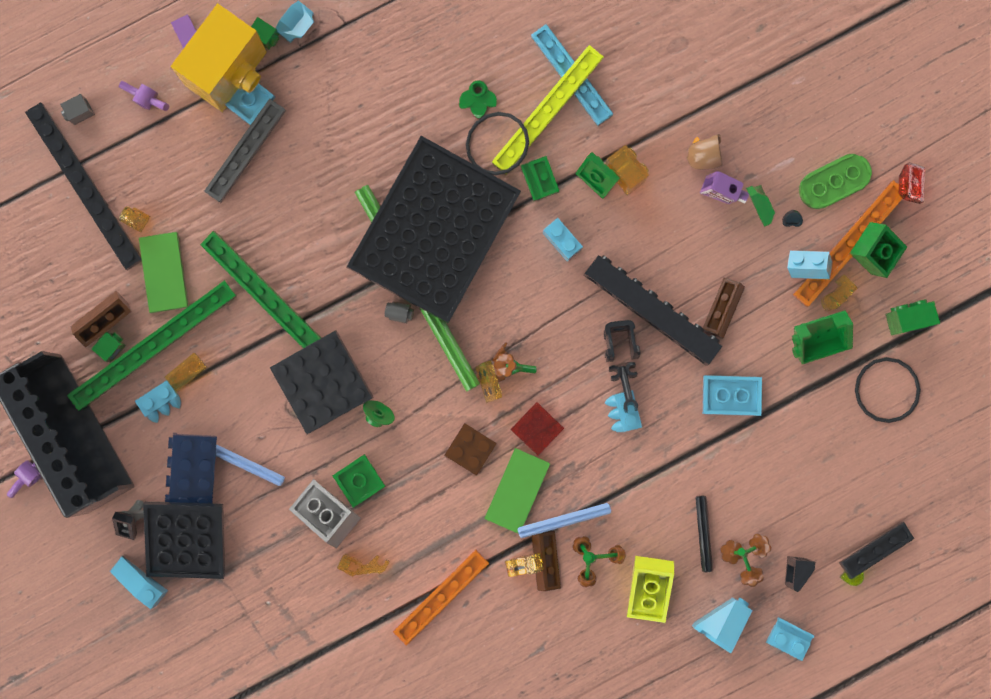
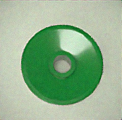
(378, 413)

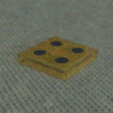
(488, 381)

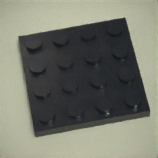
(321, 382)
(184, 540)

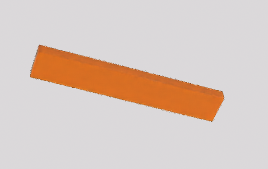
(440, 597)

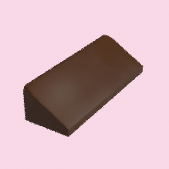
(723, 307)
(549, 577)

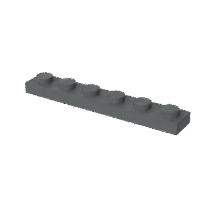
(245, 150)

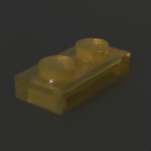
(185, 372)

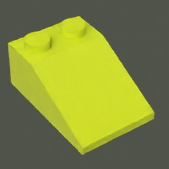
(650, 589)

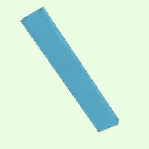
(562, 62)

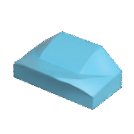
(295, 21)

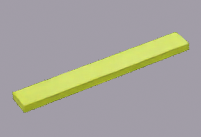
(549, 107)

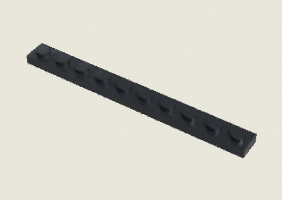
(84, 186)

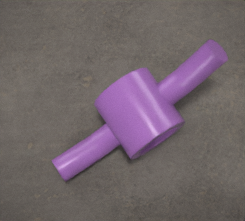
(144, 96)
(27, 475)

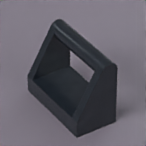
(798, 572)

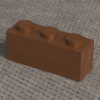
(100, 319)

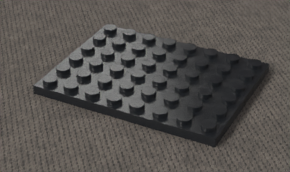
(433, 229)

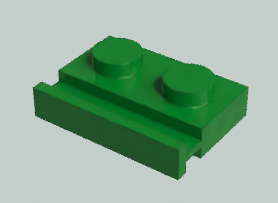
(540, 178)

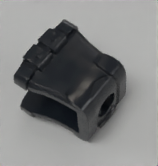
(620, 326)

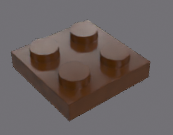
(470, 449)

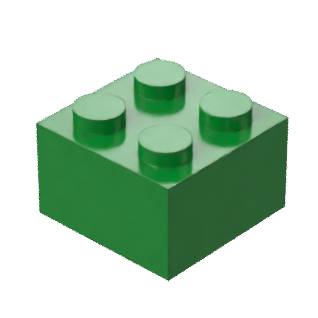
(878, 249)
(912, 317)

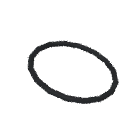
(493, 115)
(916, 383)

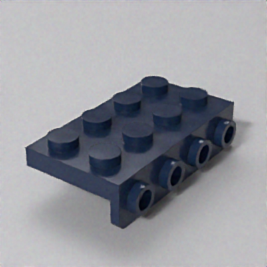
(191, 468)

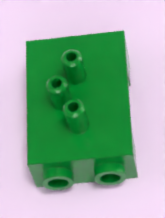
(823, 337)

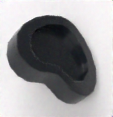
(792, 218)

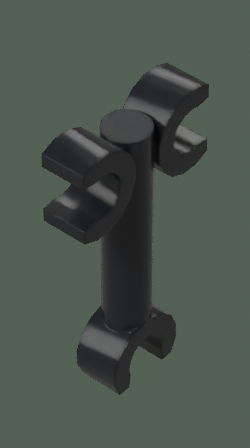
(623, 373)

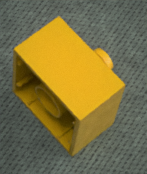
(220, 58)

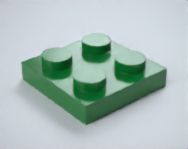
(597, 175)
(359, 480)

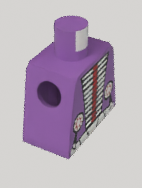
(723, 188)

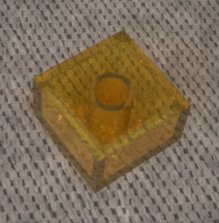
(628, 168)

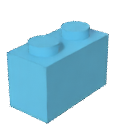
(562, 239)
(810, 264)

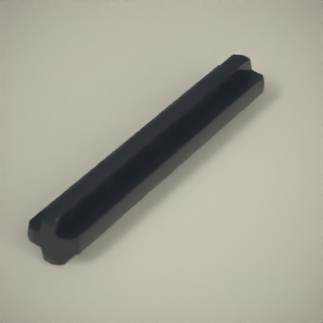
(704, 534)

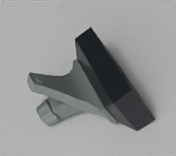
(125, 521)

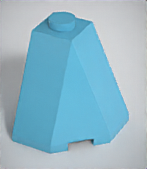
(725, 623)

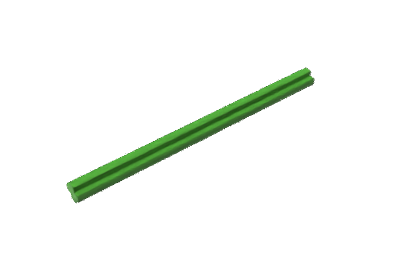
(438, 326)

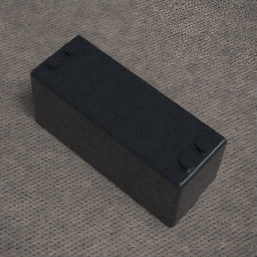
(61, 440)

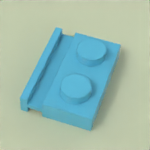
(790, 639)

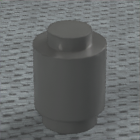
(399, 312)

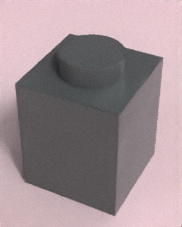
(76, 109)

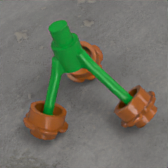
(582, 546)

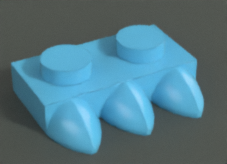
(158, 400)
(629, 420)

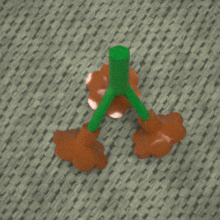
(508, 366)
(733, 551)

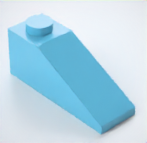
(136, 582)

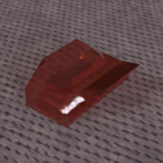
(912, 183)

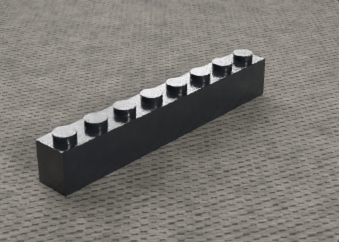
(652, 310)

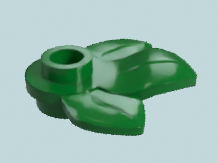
(477, 101)

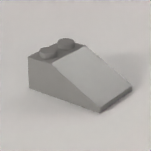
(324, 514)

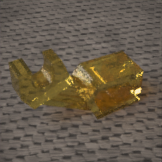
(371, 567)

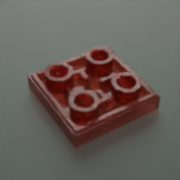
(537, 428)

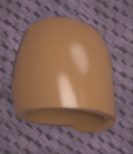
(705, 153)

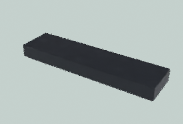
(876, 550)

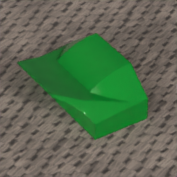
(762, 204)

